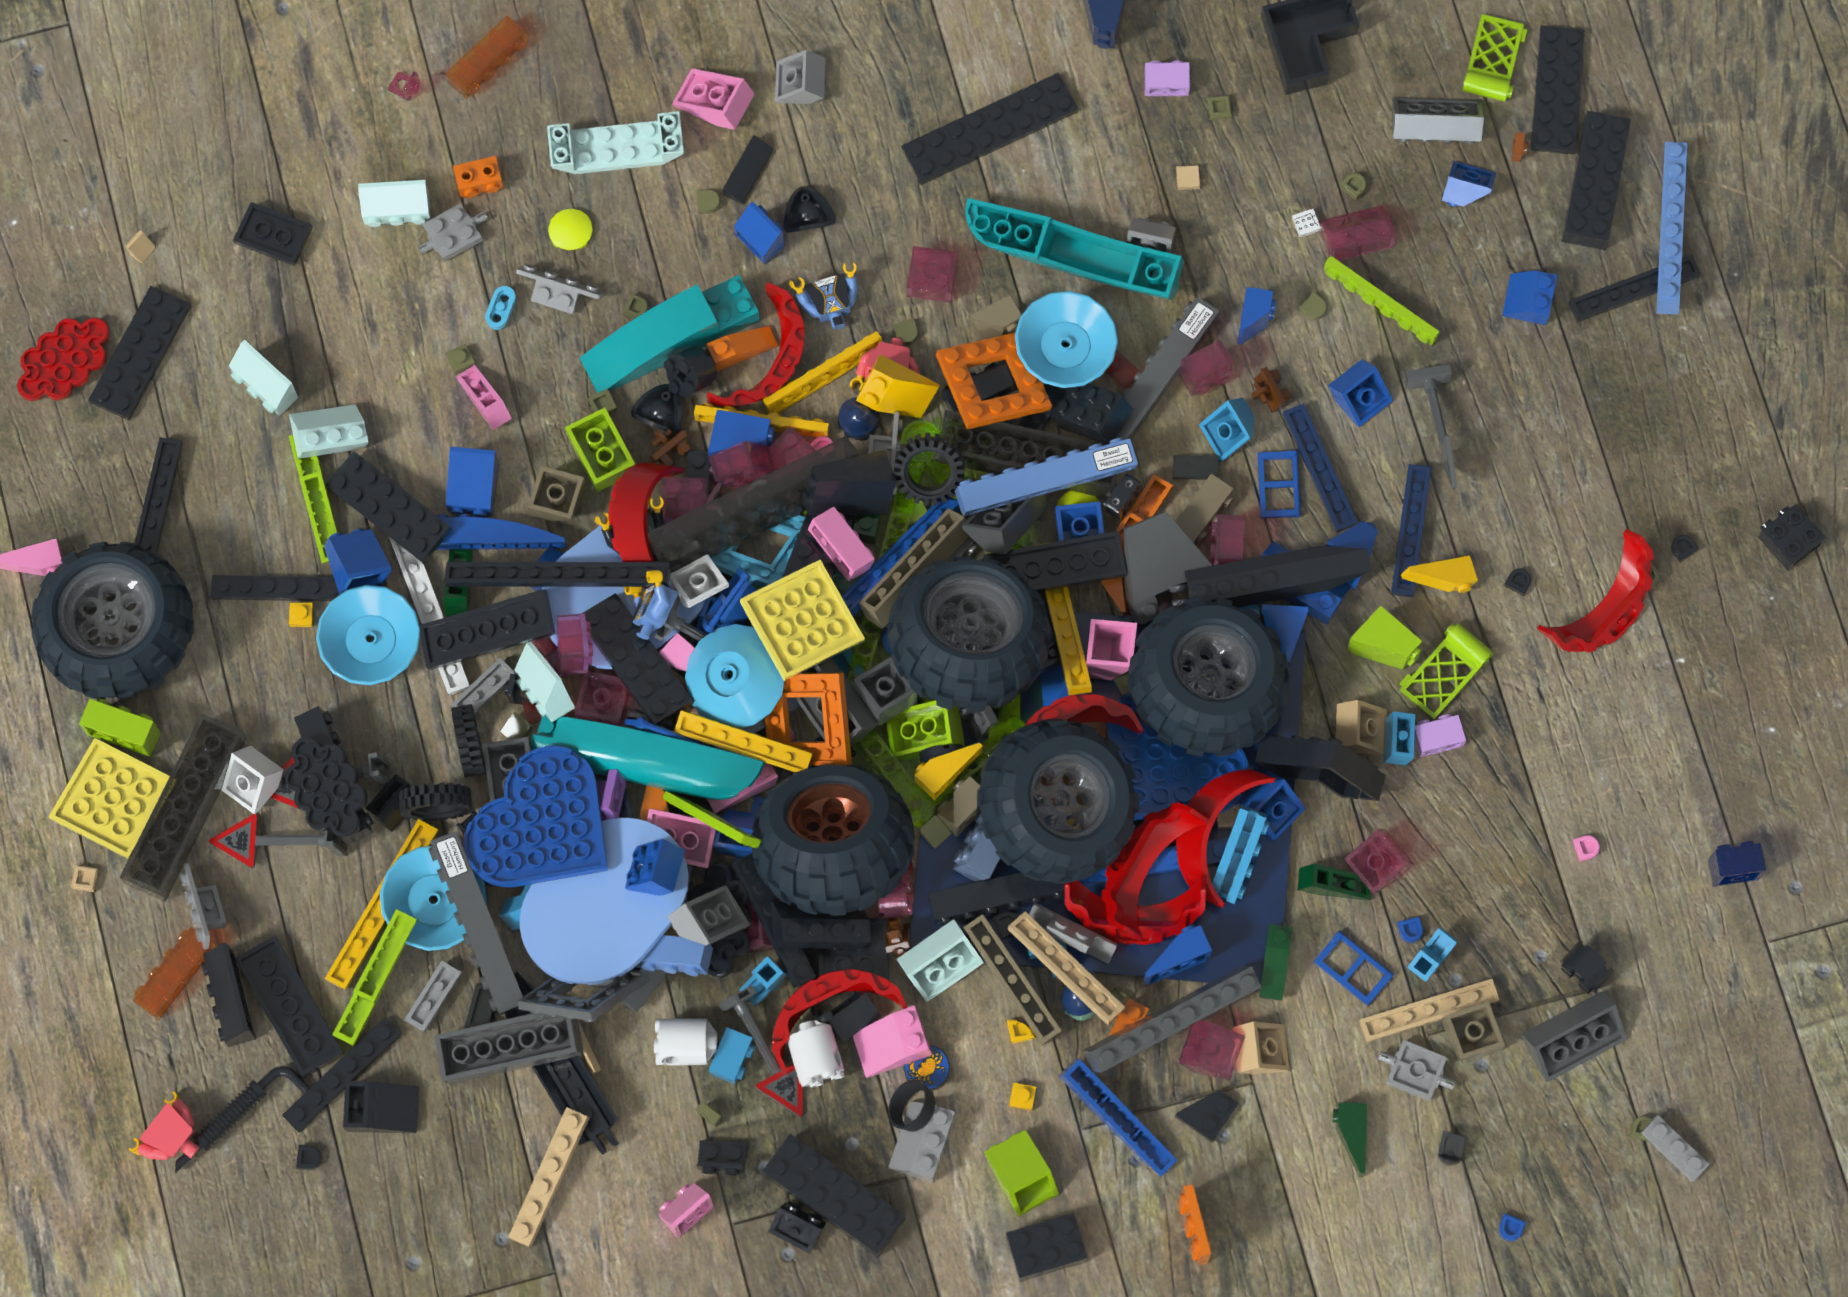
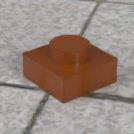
(1519, 147)

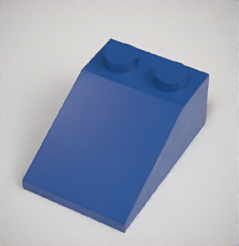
(1185, 952)

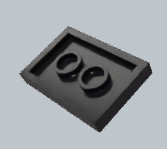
(272, 233)

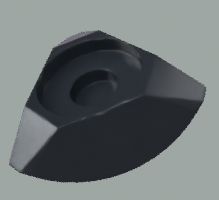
(807, 210)
(659, 409)

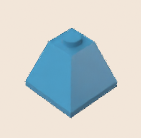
(1229, 427)

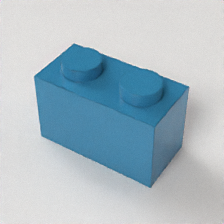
(1399, 738)
(731, 1056)

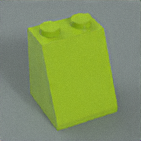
(1385, 641)
(1022, 1172)

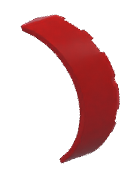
(787, 359)
(630, 506)
(1619, 606)
(1089, 709)
(1210, 802)
(1136, 858)
(1153, 921)
(821, 989)

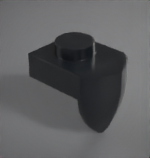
(1451, 1148)

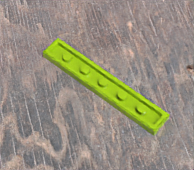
(711, 819)

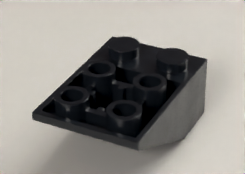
(380, 1107)

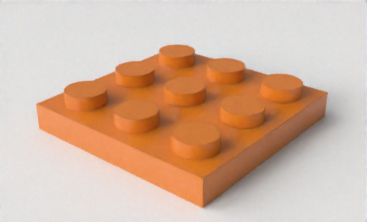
(1194, 1225)

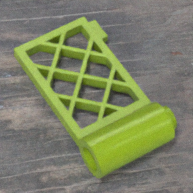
(1488, 81)
(1464, 647)

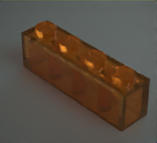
(486, 57)
(172, 975)

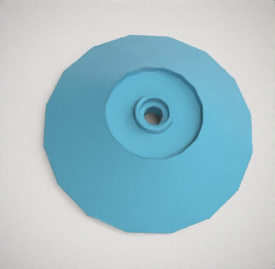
(1067, 319)
(363, 614)
(755, 679)
(409, 888)

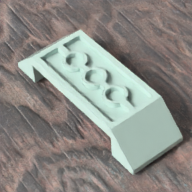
(616, 145)

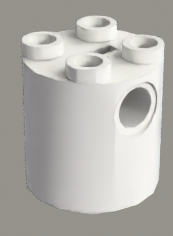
(684, 1041)
(815, 1054)

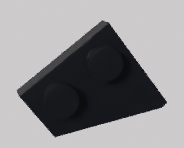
(1208, 1114)

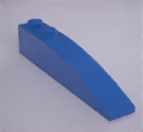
(495, 534)
(1116, 1116)

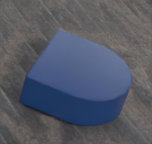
(1410, 929)
(1511, 1227)

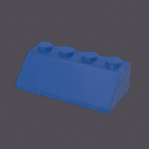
(1321, 604)

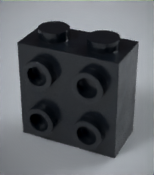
(1791, 536)

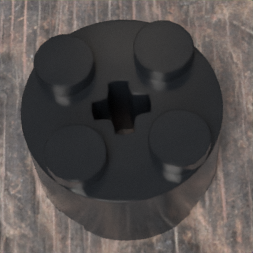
(690, 371)
(1585, 966)

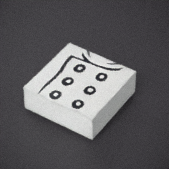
(1306, 223)

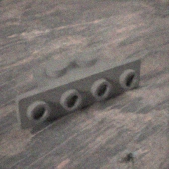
(556, 291)
(887, 443)
(205, 905)
(1073, 934)

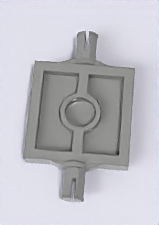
(452, 232)
(1416, 1070)

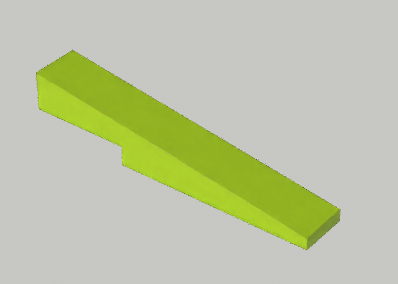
(316, 499)
(374, 978)

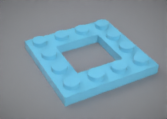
(761, 572)

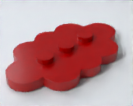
(63, 359)

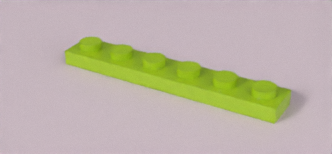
(1387, 305)

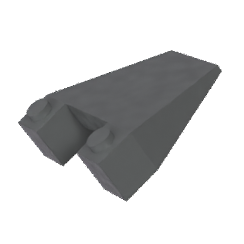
(1155, 561)

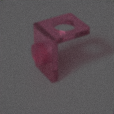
(410, 88)

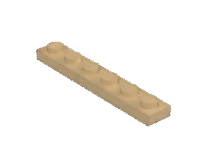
(1066, 968)
(1427, 1010)
(548, 1177)

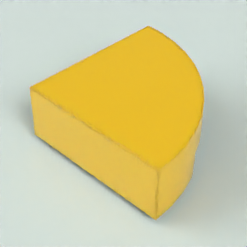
(1019, 1032)

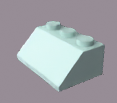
(394, 202)
(262, 379)
(328, 431)
(542, 684)
(940, 960)

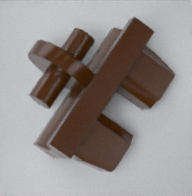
(1268, 391)
(678, 442)
(897, 936)

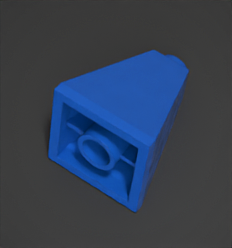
(1358, 536)
(1286, 622)

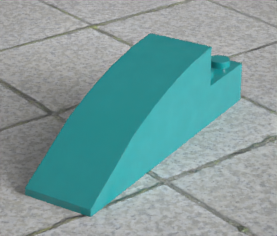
(667, 329)

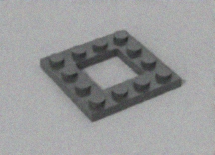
(549, 999)

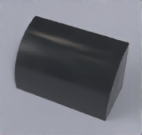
(386, 805)
(853, 1015)

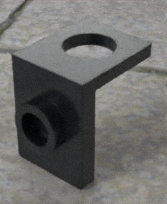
(513, 691)

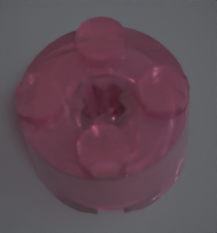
(897, 902)

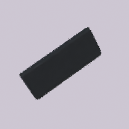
(747, 170)

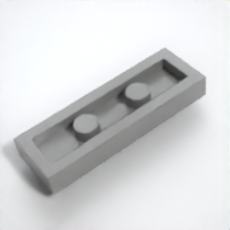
(485, 687)
(433, 996)
(1674, 1148)

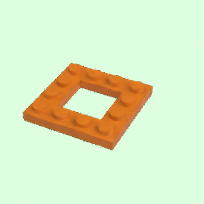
(976, 413)
(832, 692)

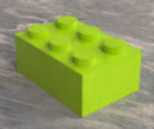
(599, 448)
(120, 727)
(922, 728)

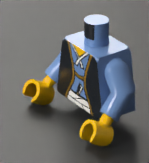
(829, 297)
(652, 605)

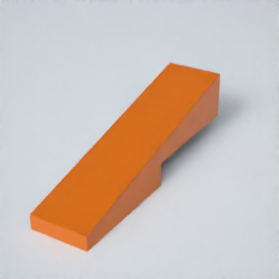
(1146, 505)

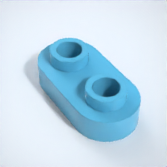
(500, 309)

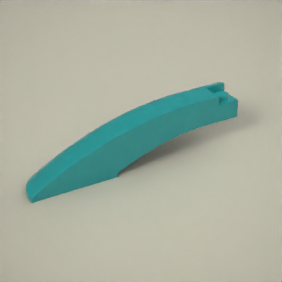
(1074, 250)
(652, 758)

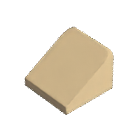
(140, 247)

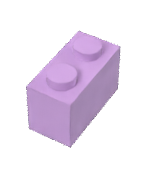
(1166, 78)
(1439, 735)

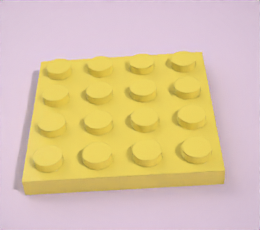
(802, 620)
(109, 798)

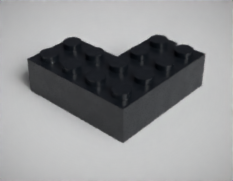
(1295, 38)
(1323, 762)

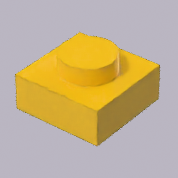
(301, 615)
(1022, 1096)

